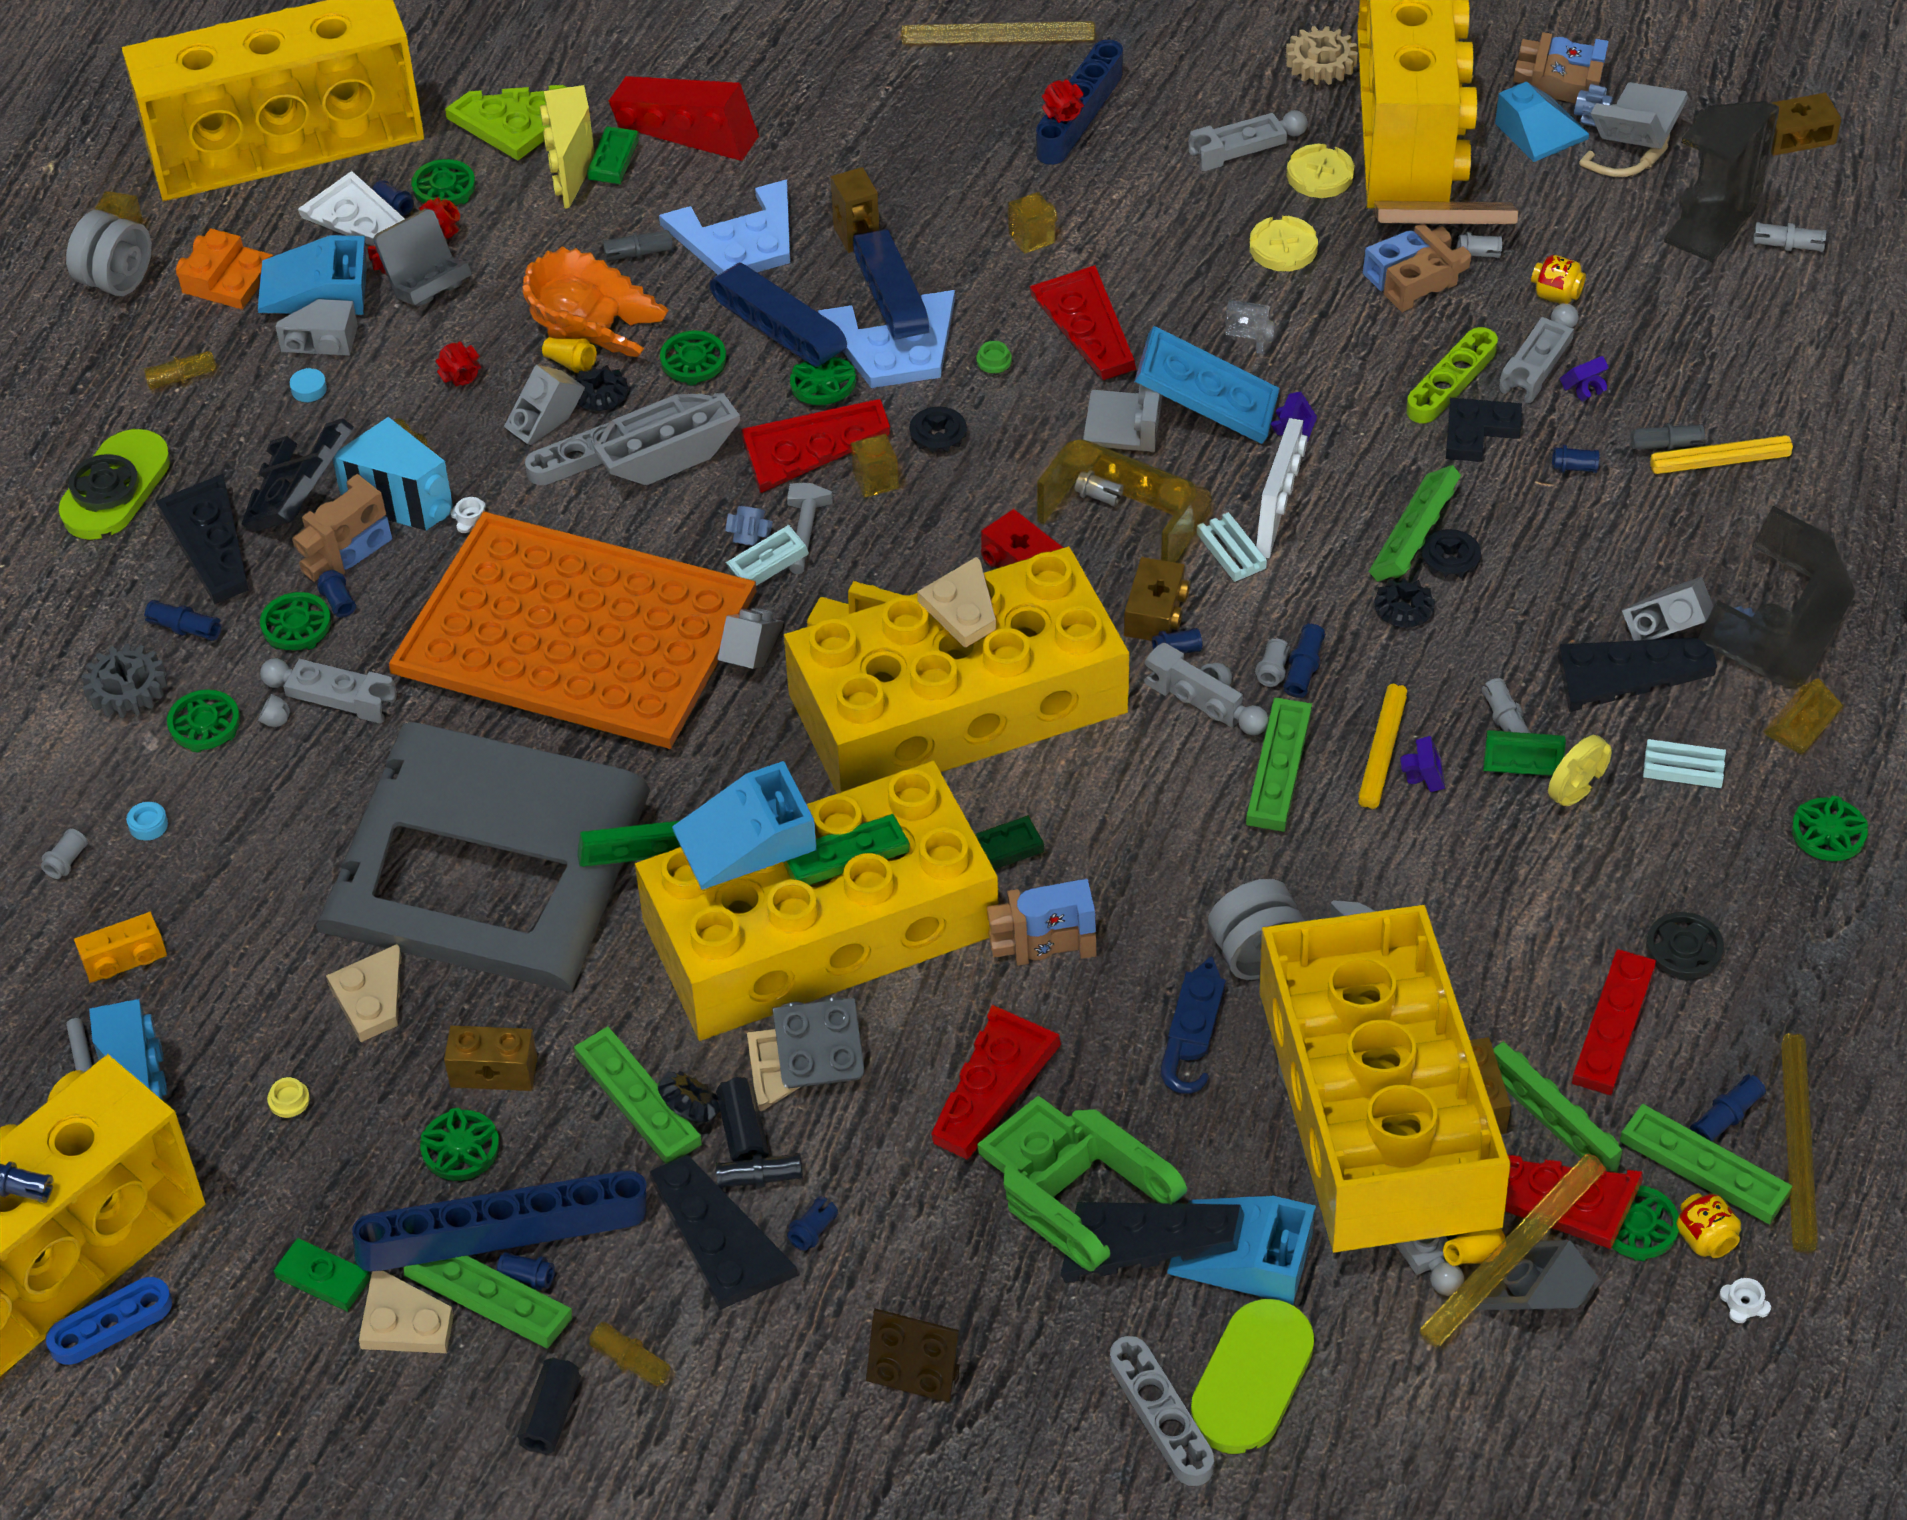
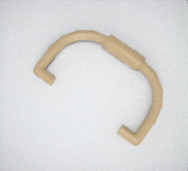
(1646, 161)

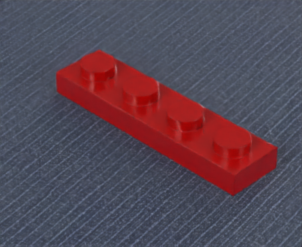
(1613, 1022)

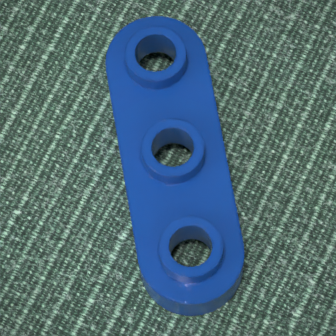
(123, 1306)

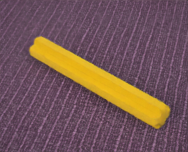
(1721, 454)
(1382, 746)

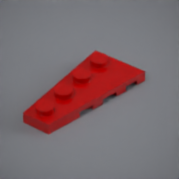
(1087, 319)
(805, 442)
(998, 1072)
(1594, 1215)

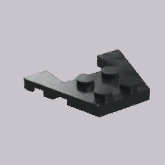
(290, 482)

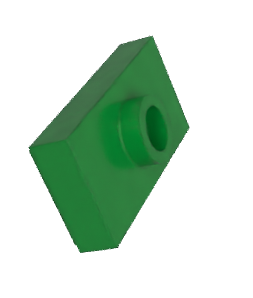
(613, 155)
(1523, 752)
(322, 1274)

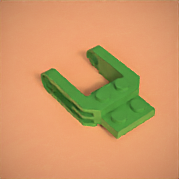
(1047, 1151)

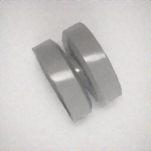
(108, 252)
(1239, 920)

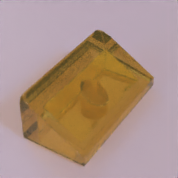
(1804, 716)

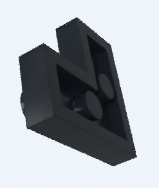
(1473, 419)

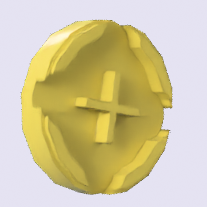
(1320, 171)
(1283, 243)
(1578, 768)

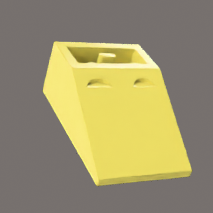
(567, 139)

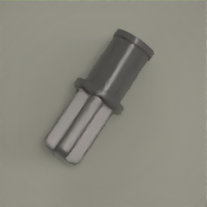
(637, 245)
(1668, 437)

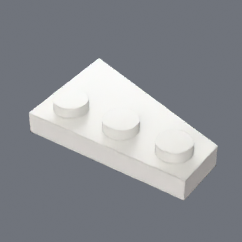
(351, 209)

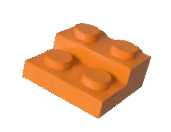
(221, 269)

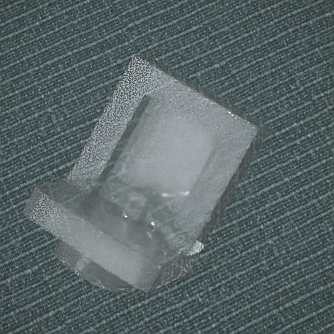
(1251, 322)

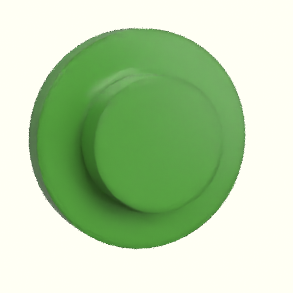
(994, 357)

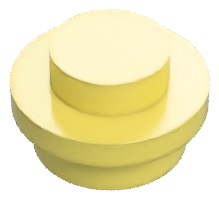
(288, 1097)

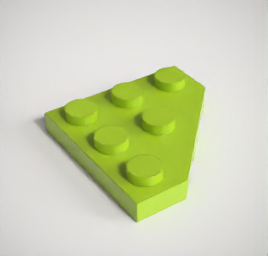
(503, 120)

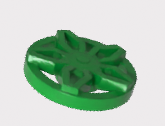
(443, 181)
(693, 357)
(823, 381)
(295, 621)
(203, 720)
(1829, 828)
(459, 1144)
(1641, 1224)

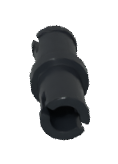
(759, 1170)

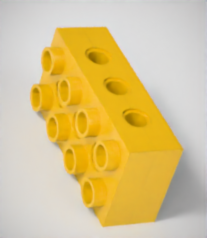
(273, 94)
(1415, 97)
(902, 692)
(783, 941)
(1382, 1079)
(114, 1198)

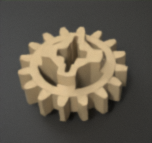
(1321, 55)

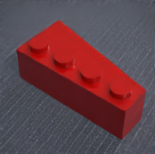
(687, 112)

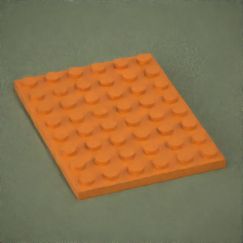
(573, 629)

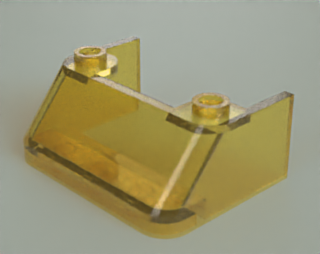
(1144, 483)

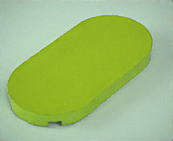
(151, 459)
(1252, 1375)

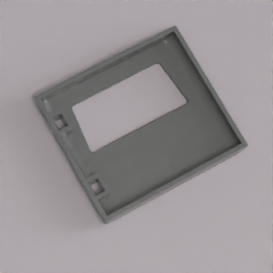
(497, 799)

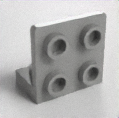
(1641, 115)
(1123, 419)

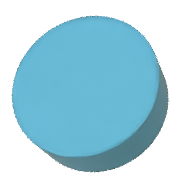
(308, 385)
(147, 821)

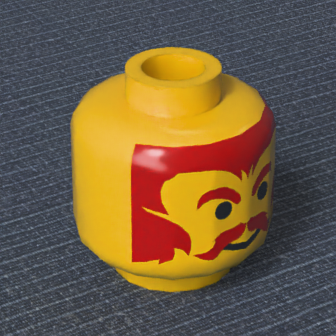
(1558, 279)
(1709, 1225)

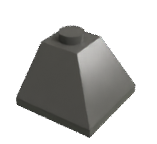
(1546, 1278)

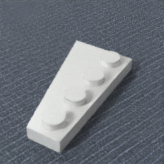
(1280, 484)

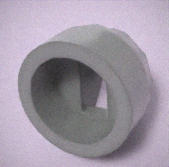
(1219, 672)
(274, 712)

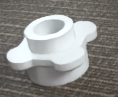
(467, 513)
(1745, 1289)

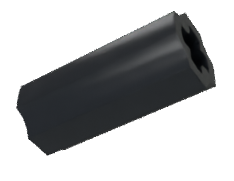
(741, 1119)
(549, 1406)

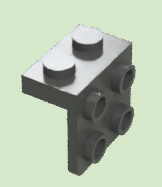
(419, 259)
(818, 1042)

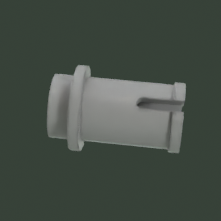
(1481, 245)
(1097, 487)
(1271, 668)
(58, 861)

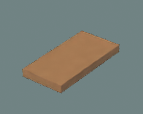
(1445, 212)

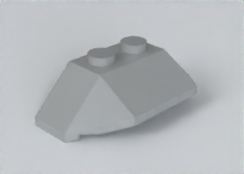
(666, 436)

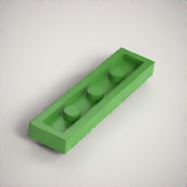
(1415, 523)
(1279, 764)
(636, 1095)
(1554, 1111)
(1706, 1163)
(494, 1297)

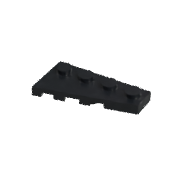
(207, 535)
(1620, 667)
(1156, 1232)
(720, 1237)

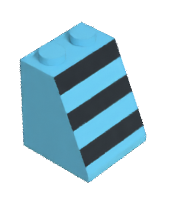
(402, 469)

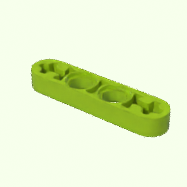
(1457, 377)

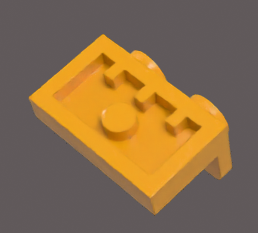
(120, 947)

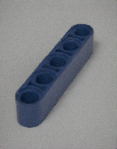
(1096, 79)
(890, 284)
(778, 314)

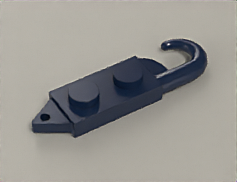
(1193, 1024)

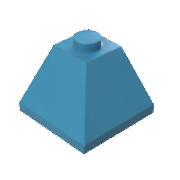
(1536, 122)

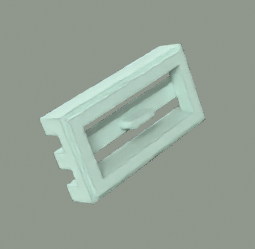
(1237, 544)
(769, 561)
(1684, 758)

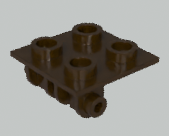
(912, 1355)

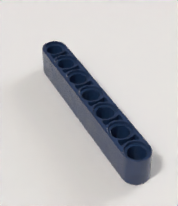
(499, 1220)

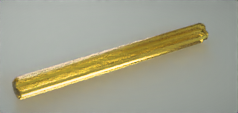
(998, 32)
(1799, 1143)
(1512, 1250)

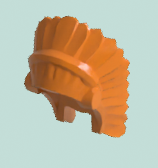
(582, 296)

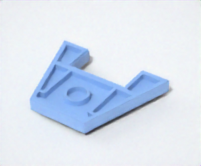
(753, 239)
(901, 360)

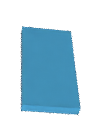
(1207, 384)

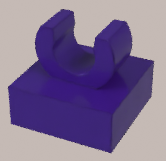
(1586, 374)
(1295, 408)
(1424, 765)

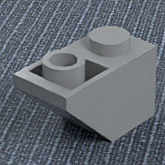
(319, 328)
(543, 404)
(1669, 610)
(749, 637)

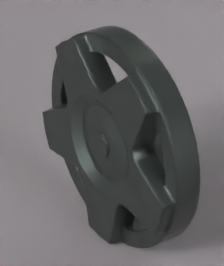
(104, 485)
(1685, 946)

